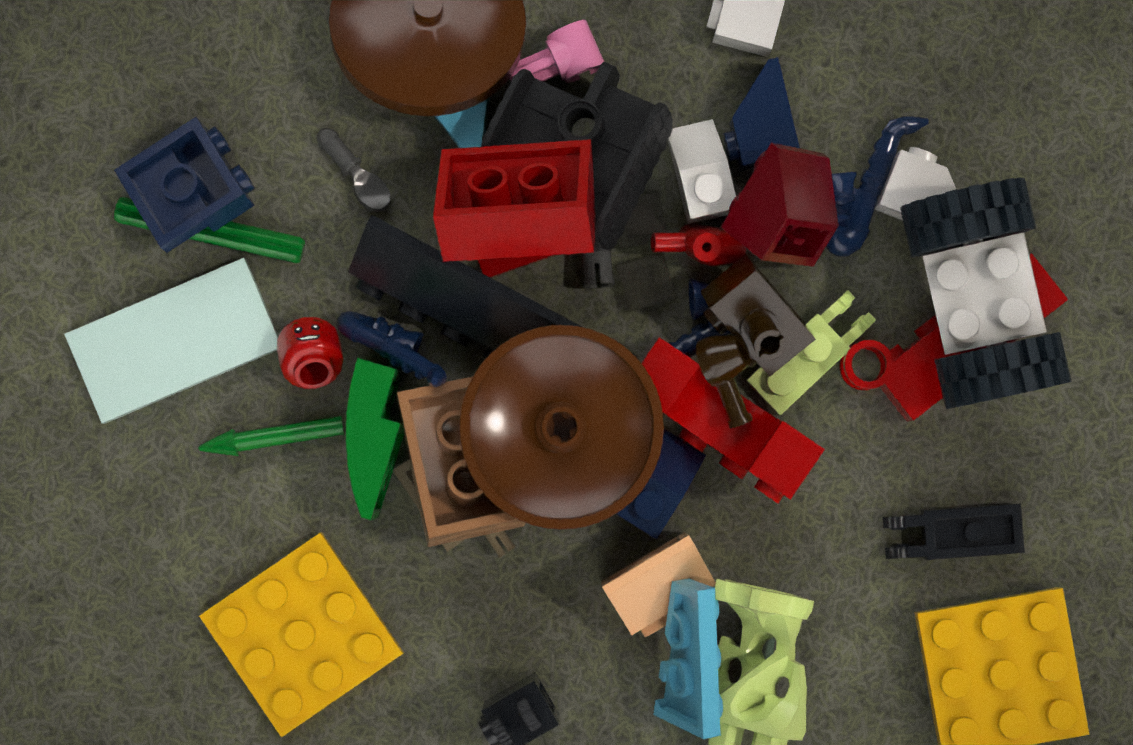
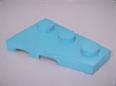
(692, 670)

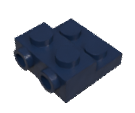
(186, 184)

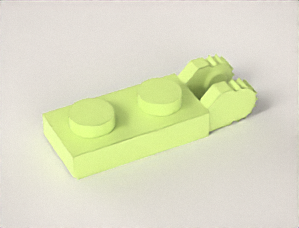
(812, 362)

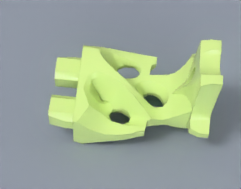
(753, 699)

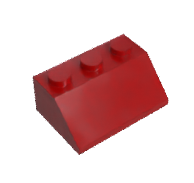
(515, 201)

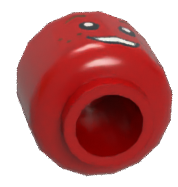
(310, 352)

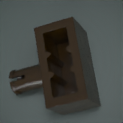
(755, 310)

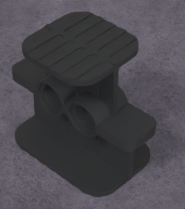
(624, 139)

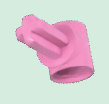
(568, 54)

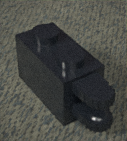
(518, 713)

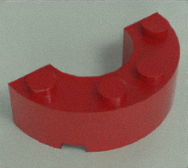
(761, 447)

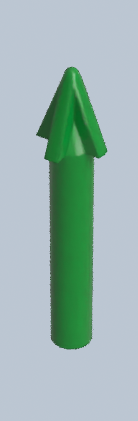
(232, 443)

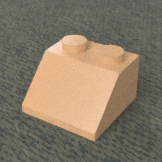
(644, 587)

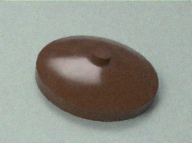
(427, 52)
(561, 427)

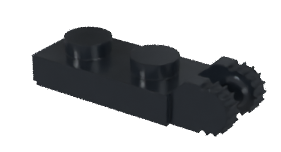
(961, 532)

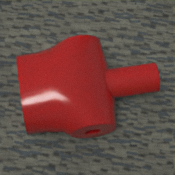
(702, 243)

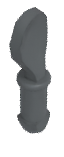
(367, 186)

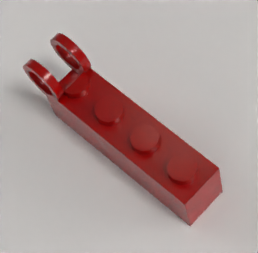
(911, 374)

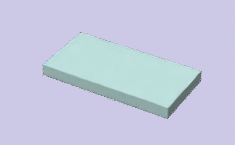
(173, 340)

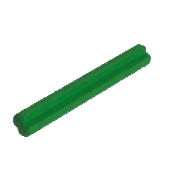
(231, 235)

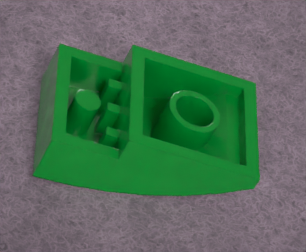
(370, 435)

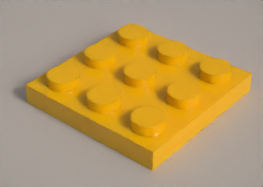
(301, 634)
(1002, 670)

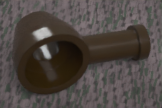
(720, 362)

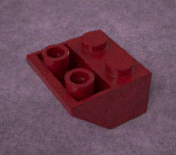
(786, 207)

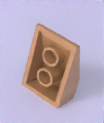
(446, 492)

